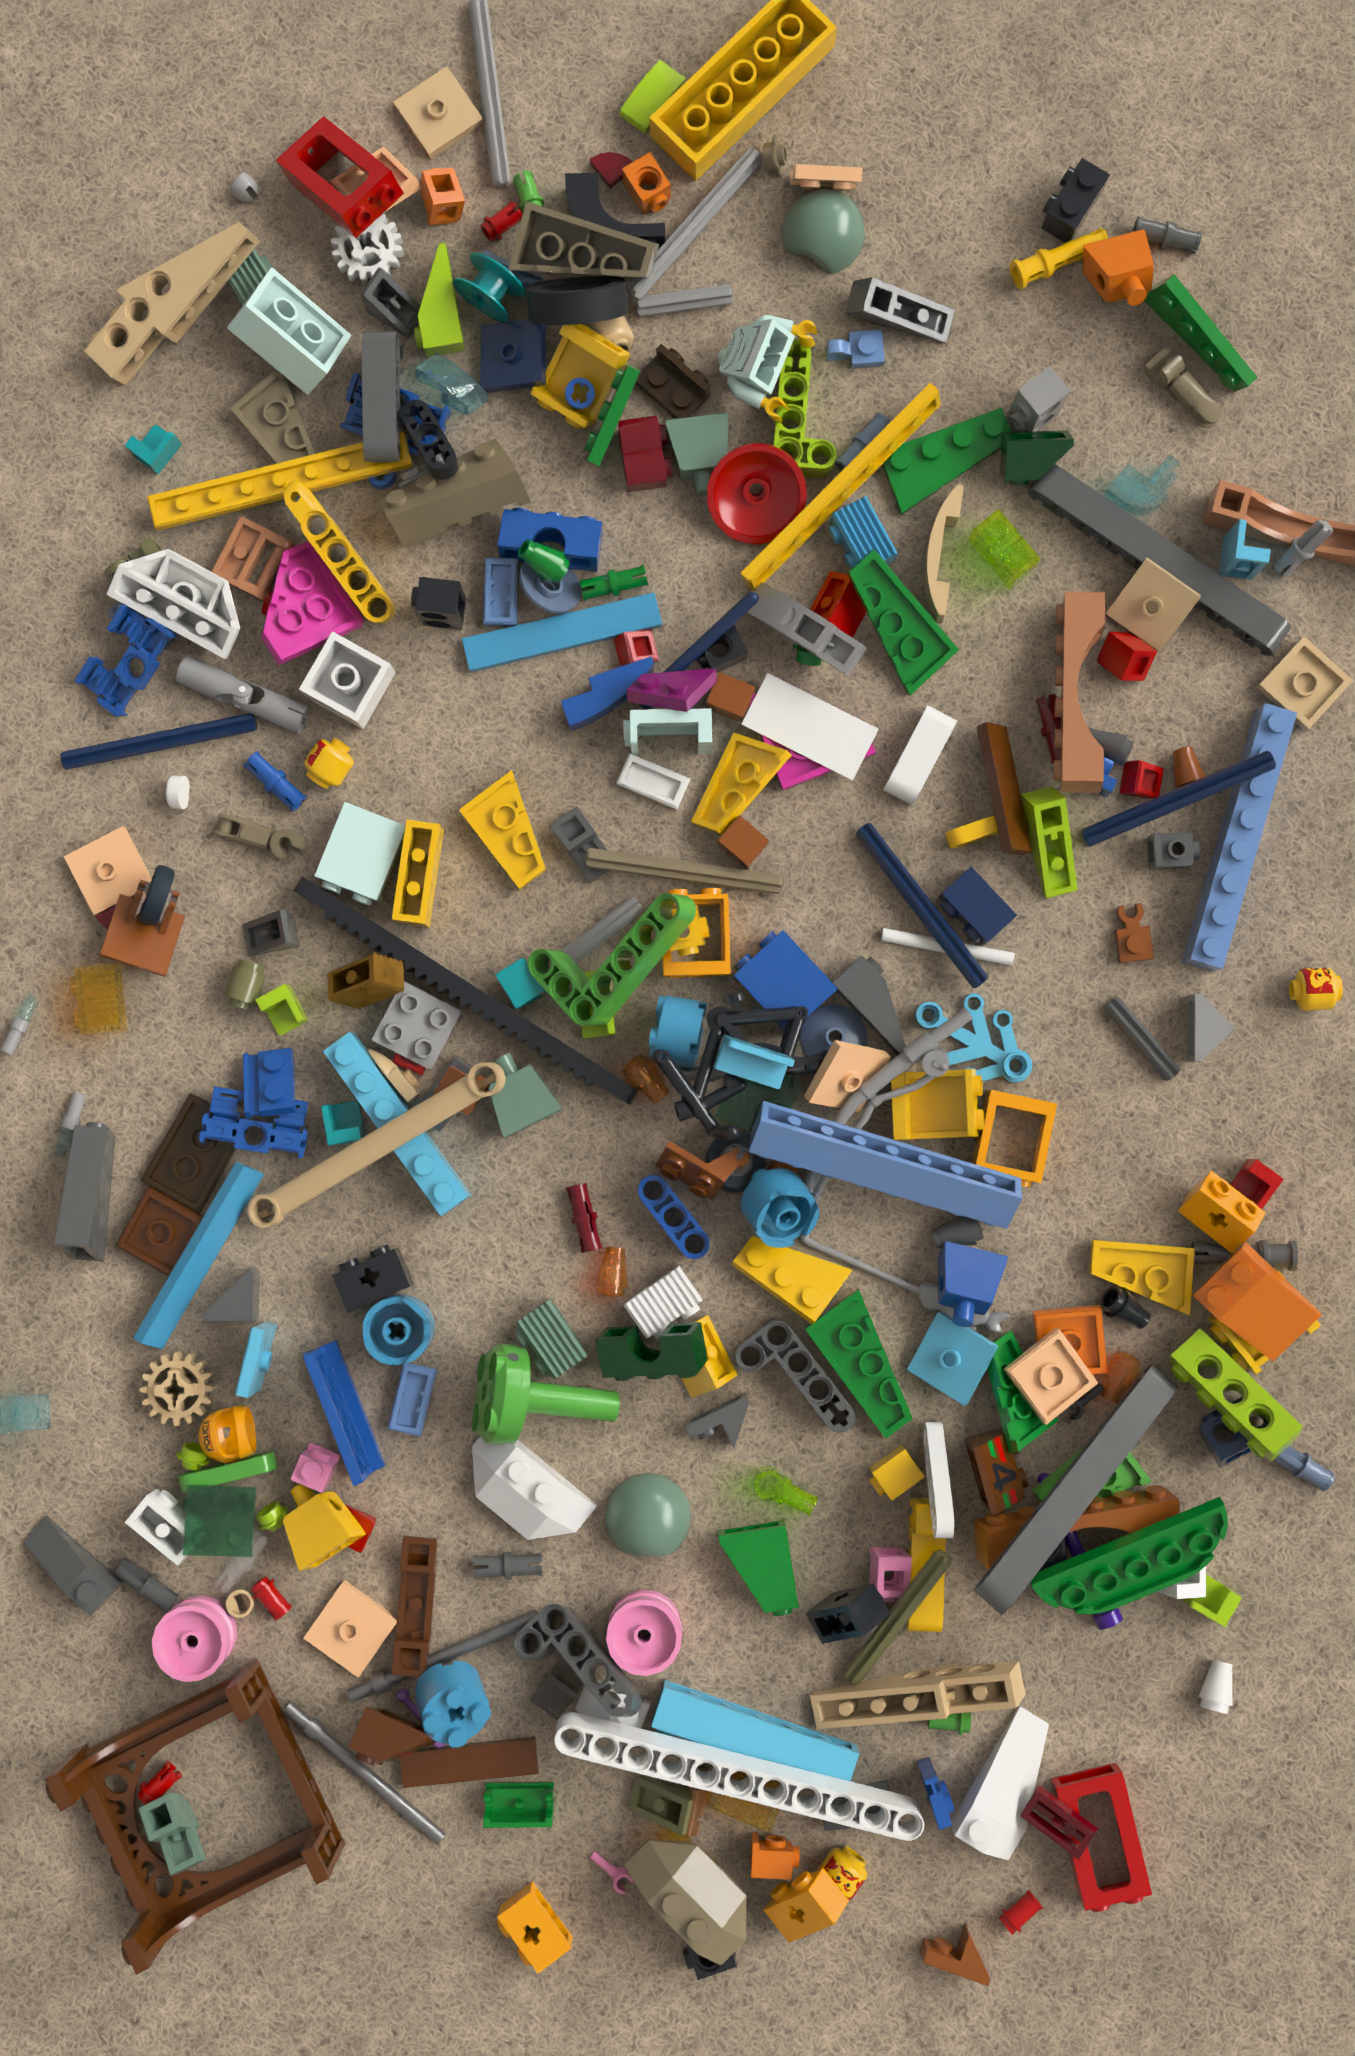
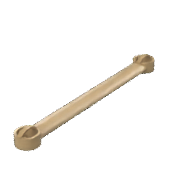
(377, 1144)

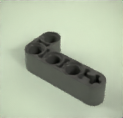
(381, 395)
(802, 1377)
(583, 1665)

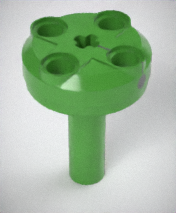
(507, 1395)

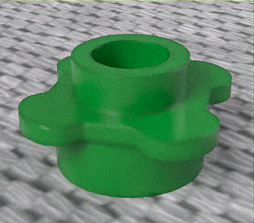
(806, 657)

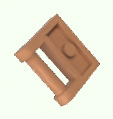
(243, 553)

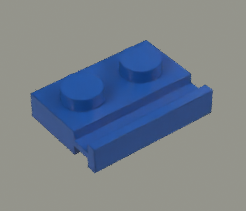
(269, 1083)
(937, 1794)

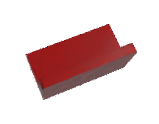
(839, 603)

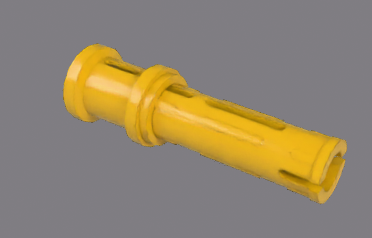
(1045, 261)

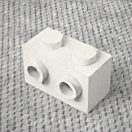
(161, 1524)

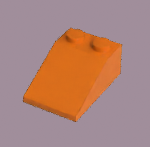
(1256, 1302)

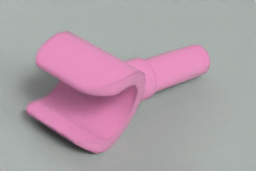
(611, 1870)

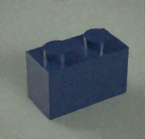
(976, 907)

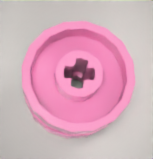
(635, 1650)
(182, 1655)

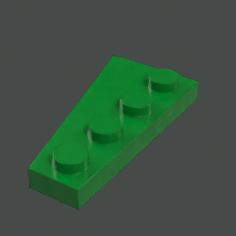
(1187, 318)
(941, 457)
(902, 624)
(855, 1352)

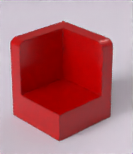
(1126, 656)
(1256, 1182)

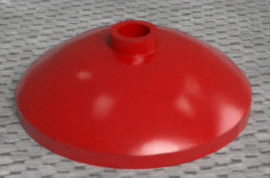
(757, 516)

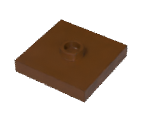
(159, 1230)

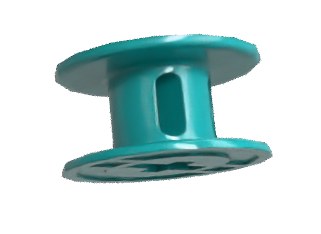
(489, 286)

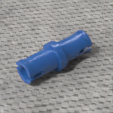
(274, 781)

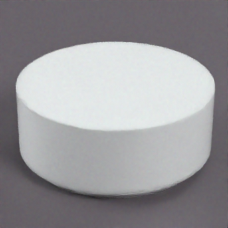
(177, 792)

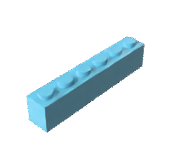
(384, 1104)
(750, 1732)

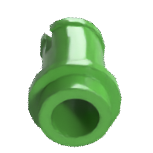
(527, 191)
(954, 1722)

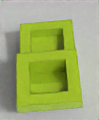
(651, 94)

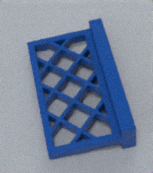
(344, 1411)

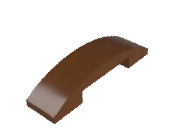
(415, 1606)

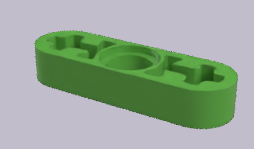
(224, 1473)

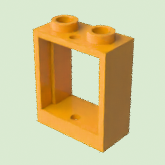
(721, 968)
(1024, 1104)

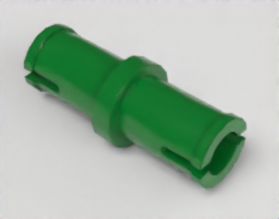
(614, 582)

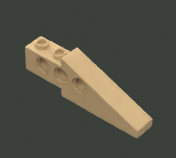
(193, 283)
(921, 1695)

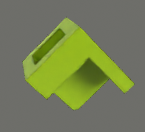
(283, 1009)
(1218, 1603)

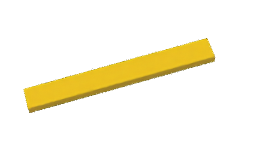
(267, 484)
(842, 487)

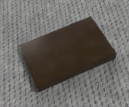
(184, 1165)

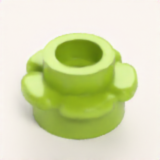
(192, 1456)
(271, 1516)

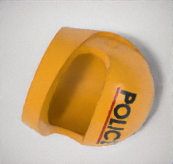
(242, 1434)

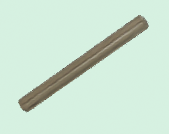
(684, 871)

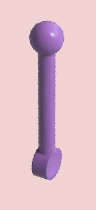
(403, 1696)

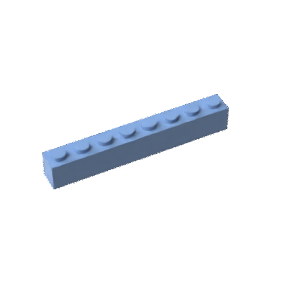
(1238, 843)
(885, 1165)

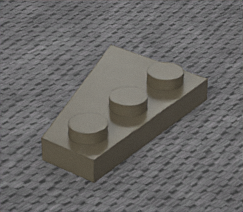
(274, 419)

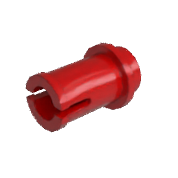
(499, 223)
(270, 1597)
(159, 1783)
(1020, 1912)

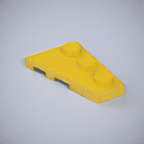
(738, 779)
(505, 829)
(1146, 1269)
(791, 1276)

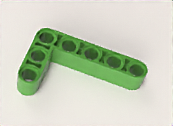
(616, 966)

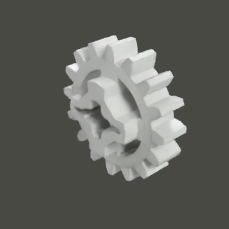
(366, 261)

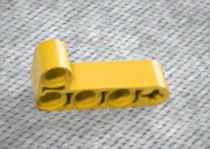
(929, 1614)

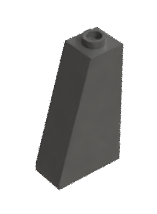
(86, 1194)

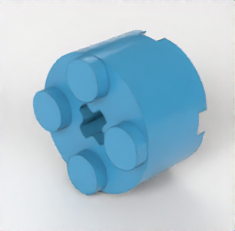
(678, 1029)
(779, 1207)
(402, 1348)
(452, 1702)

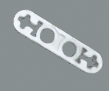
(938, 1480)

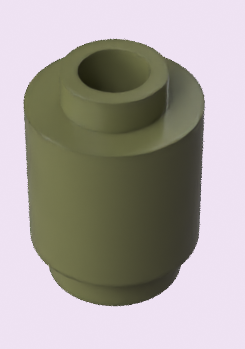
(245, 984)

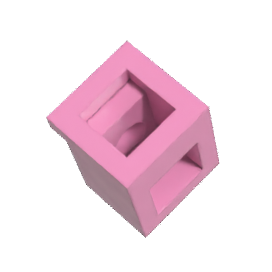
(315, 1467)
(892, 1560)

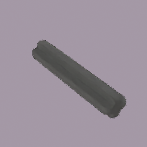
(1142, 1038)

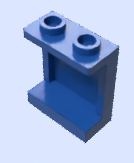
(783, 976)

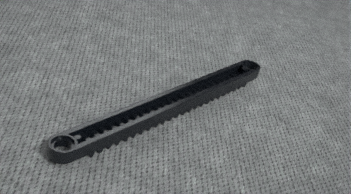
(459, 988)

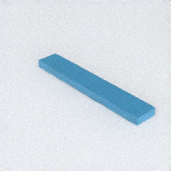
(561, 632)
(198, 1255)

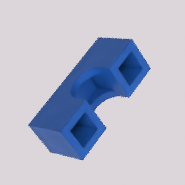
(578, 536)

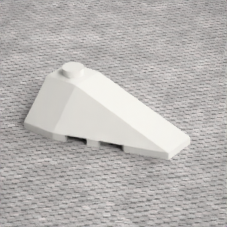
(993, 1806)

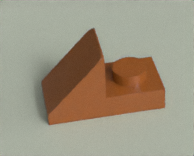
(962, 1961)

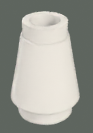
(1217, 1687)

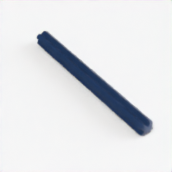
(158, 741)
(1179, 798)
(921, 905)

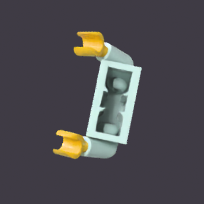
(757, 356)

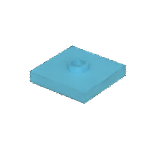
(952, 1358)
(256, 1359)

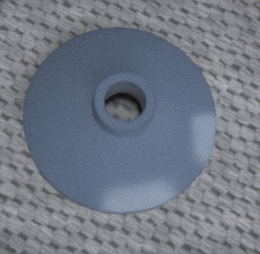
(550, 596)
(832, 1018)

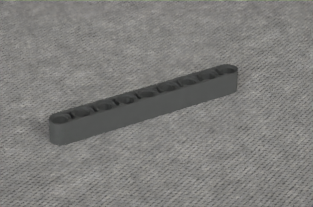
(1135, 541)
(1075, 1490)

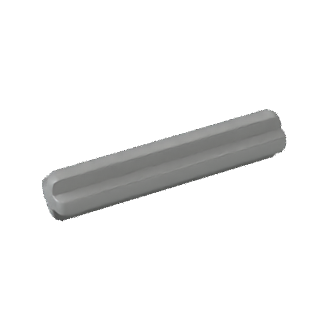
(684, 300)
(603, 929)

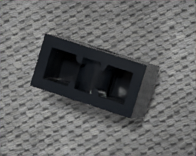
(358, 1293)
(848, 1613)

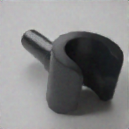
(1083, 1400)

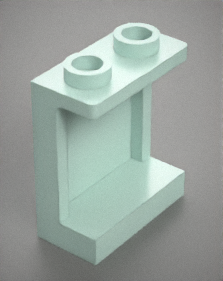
(669, 723)
(360, 854)

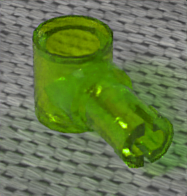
(784, 1491)

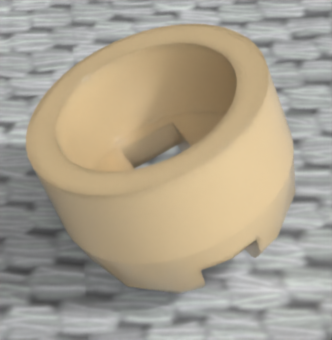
(233, 1607)

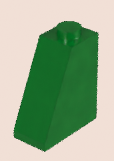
(764, 1563)

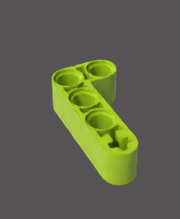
(793, 439)

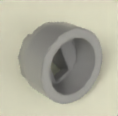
(240, 185)

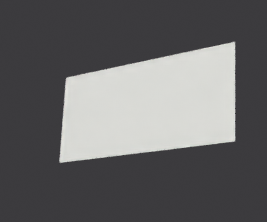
(810, 726)

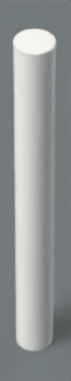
(930, 943)

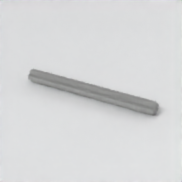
(489, 93)
(697, 221)

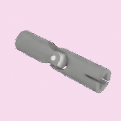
(226, 688)

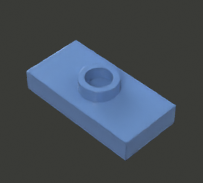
(501, 592)
(412, 1399)

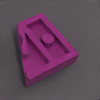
(672, 689)

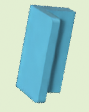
(1241, 560)
(752, 1062)

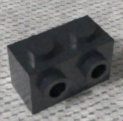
(1073, 204)

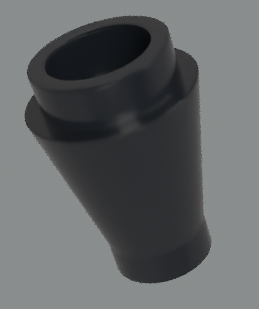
(1122, 1306)

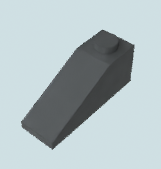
(898, 309)
(869, 996)
(72, 1566)

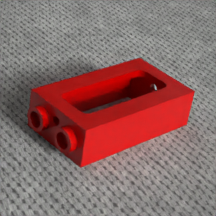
(353, 211)
(1111, 1779)

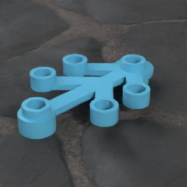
(980, 1042)

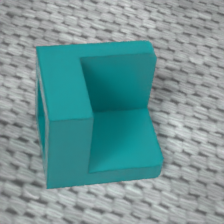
(155, 448)
(520, 984)
(343, 1122)

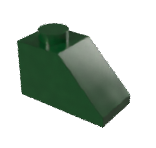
(1031, 454)

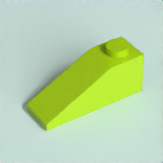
(439, 314)
(1050, 840)

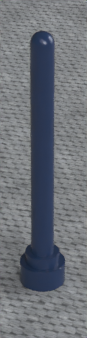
(712, 635)

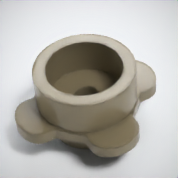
(774, 155)

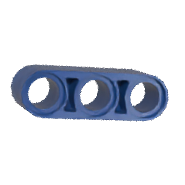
(685, 1228)

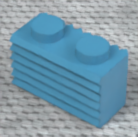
(859, 532)

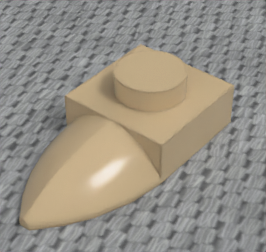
(404, 1082)

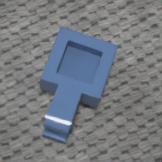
(862, 349)

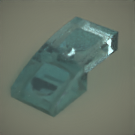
(456, 386)

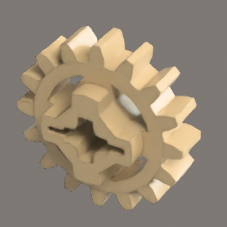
(177, 1374)

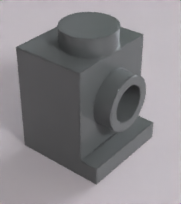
(1161, 855)

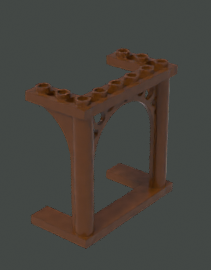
(163, 1916)

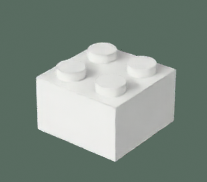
(347, 680)

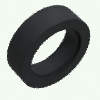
(577, 300)

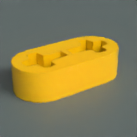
(972, 832)

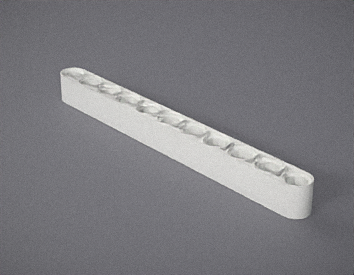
(751, 1788)

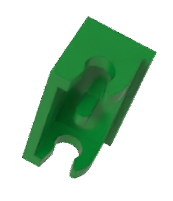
(518, 1804)

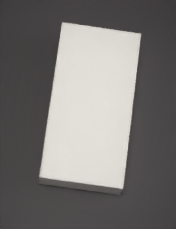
(653, 781)

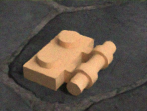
(825, 176)

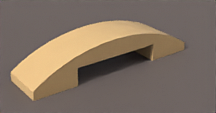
(935, 590)

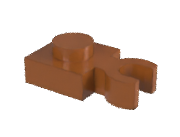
(1133, 941)

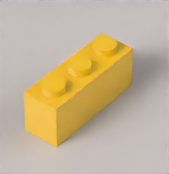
(418, 873)

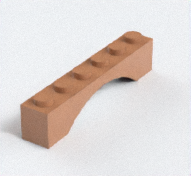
(1274, 522)
(1080, 753)

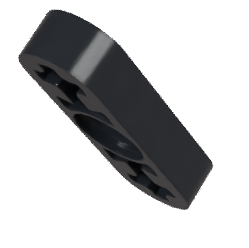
(429, 451)

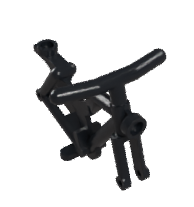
(723, 1022)

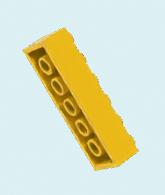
(741, 83)

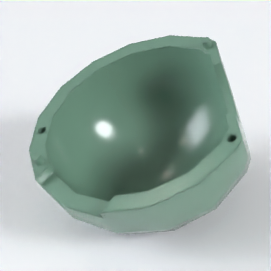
(824, 228)
(648, 1516)

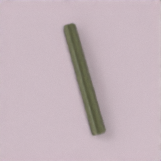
(898, 1617)

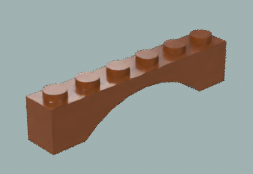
(1122, 1511)

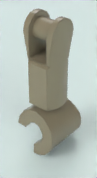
(1166, 369)
(260, 835)

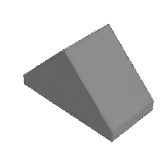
(1204, 1027)

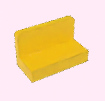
(717, 1369)

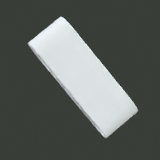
(920, 755)

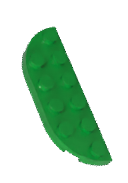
(1136, 1562)

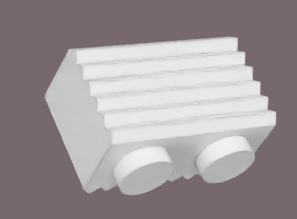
(663, 1303)

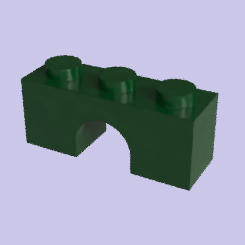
(626, 1356)

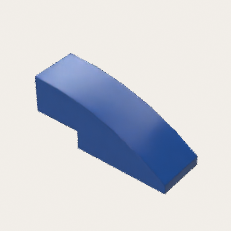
(606, 693)

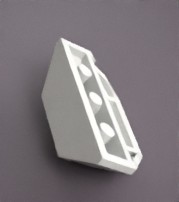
(180, 598)
(527, 1491)

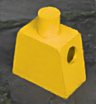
(319, 1527)

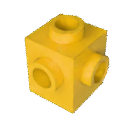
(697, 932)

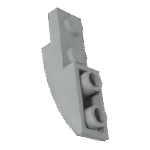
(806, 629)

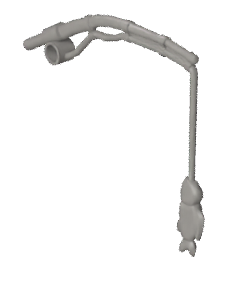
(935, 1064)

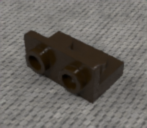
(673, 383)

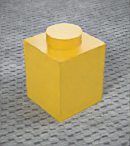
(895, 1473)

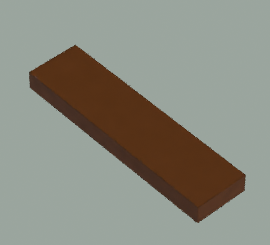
(1004, 789)
(470, 1762)

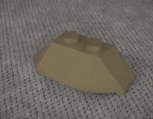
(691, 1896)

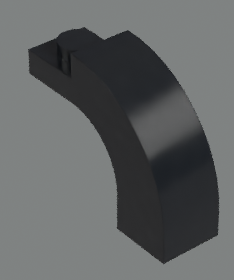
(584, 203)

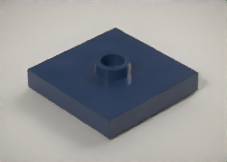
(512, 356)

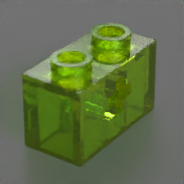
(1004, 549)

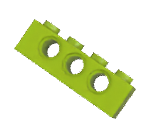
(1203, 1351)

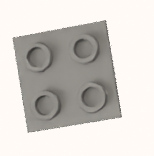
(416, 1025)

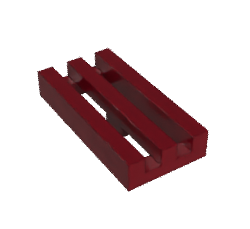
(1063, 1818)

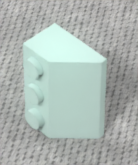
(289, 331)

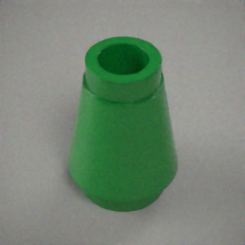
(544, 560)

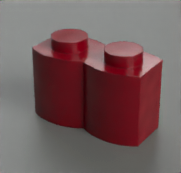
(643, 454)

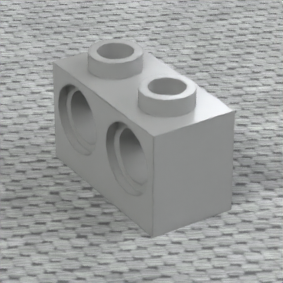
(1038, 401)

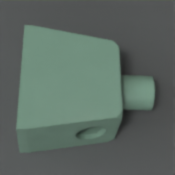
(698, 446)
(523, 1098)

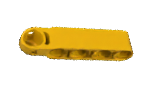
(307, 510)

